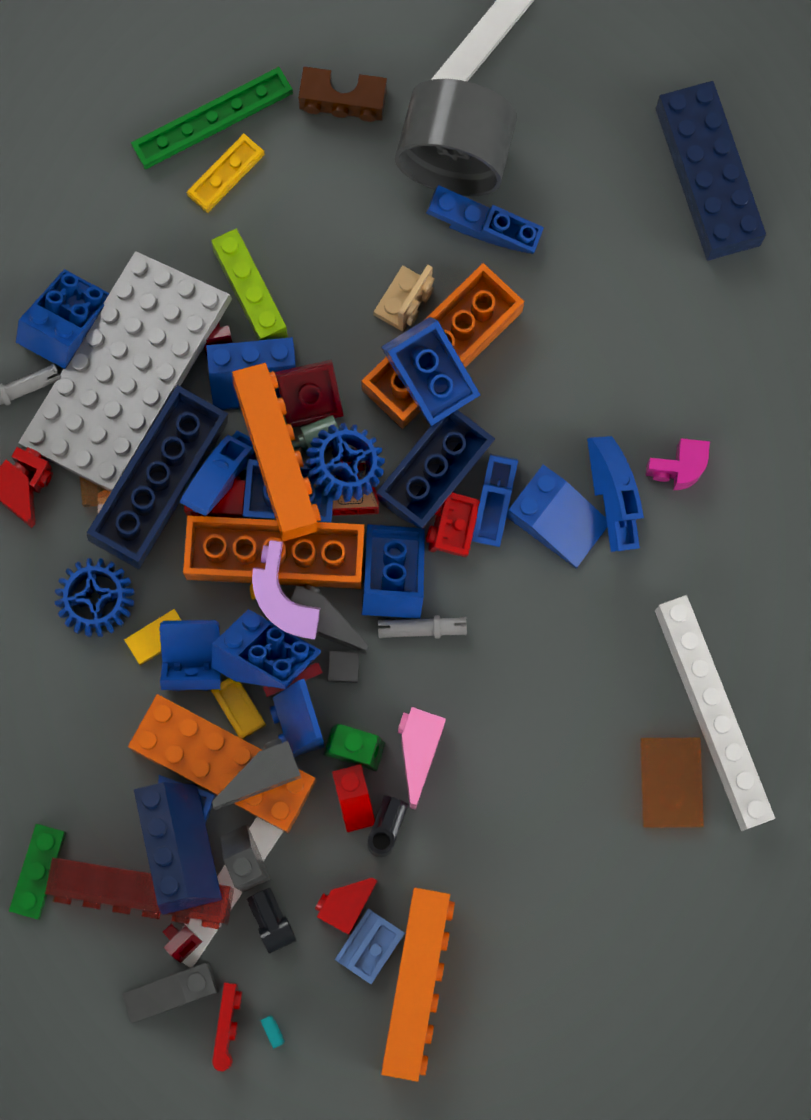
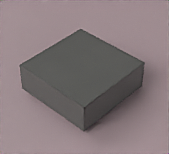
(343, 666)

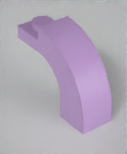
(277, 607)

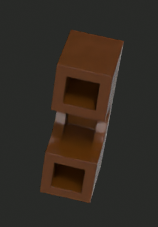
(364, 101)

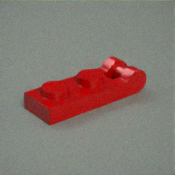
(226, 1027)

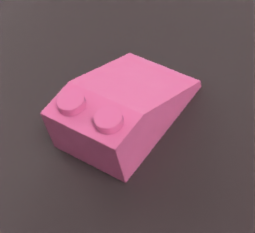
(419, 743)

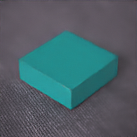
(272, 1031)

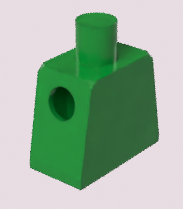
(354, 746)

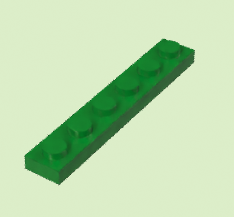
(212, 118)

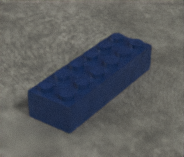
(710, 170)
(157, 477)

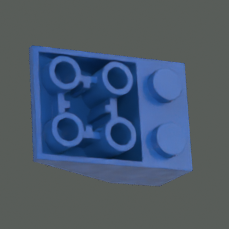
(61, 318)
(261, 653)

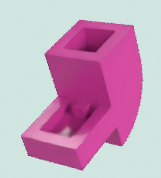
(687, 468)

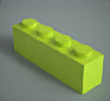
(248, 286)

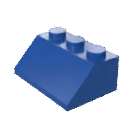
(229, 357)

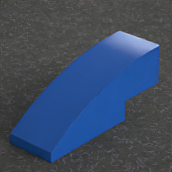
(495, 500)

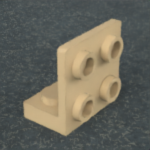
(404, 296)

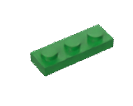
(32, 882)

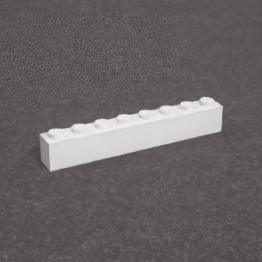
(714, 713)

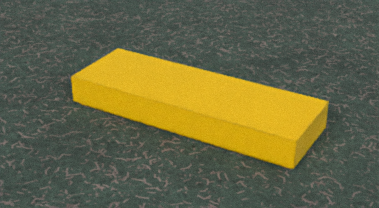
(225, 173)

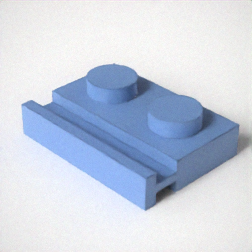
(369, 946)

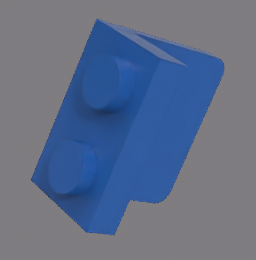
(188, 655)

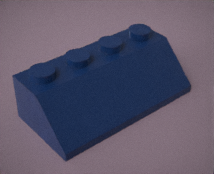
(434, 468)
(177, 846)

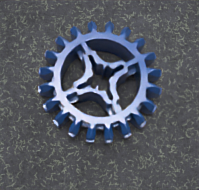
(339, 440)
(107, 596)

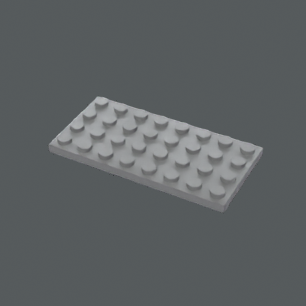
(125, 370)

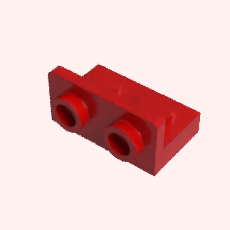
(454, 525)

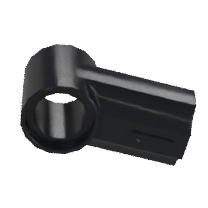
(387, 823)
(273, 927)

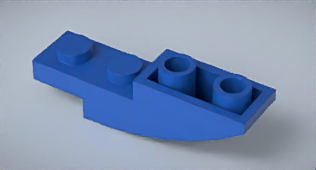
(484, 223)
(218, 473)
(620, 493)

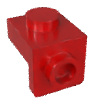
(33, 461)

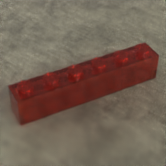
(126, 892)

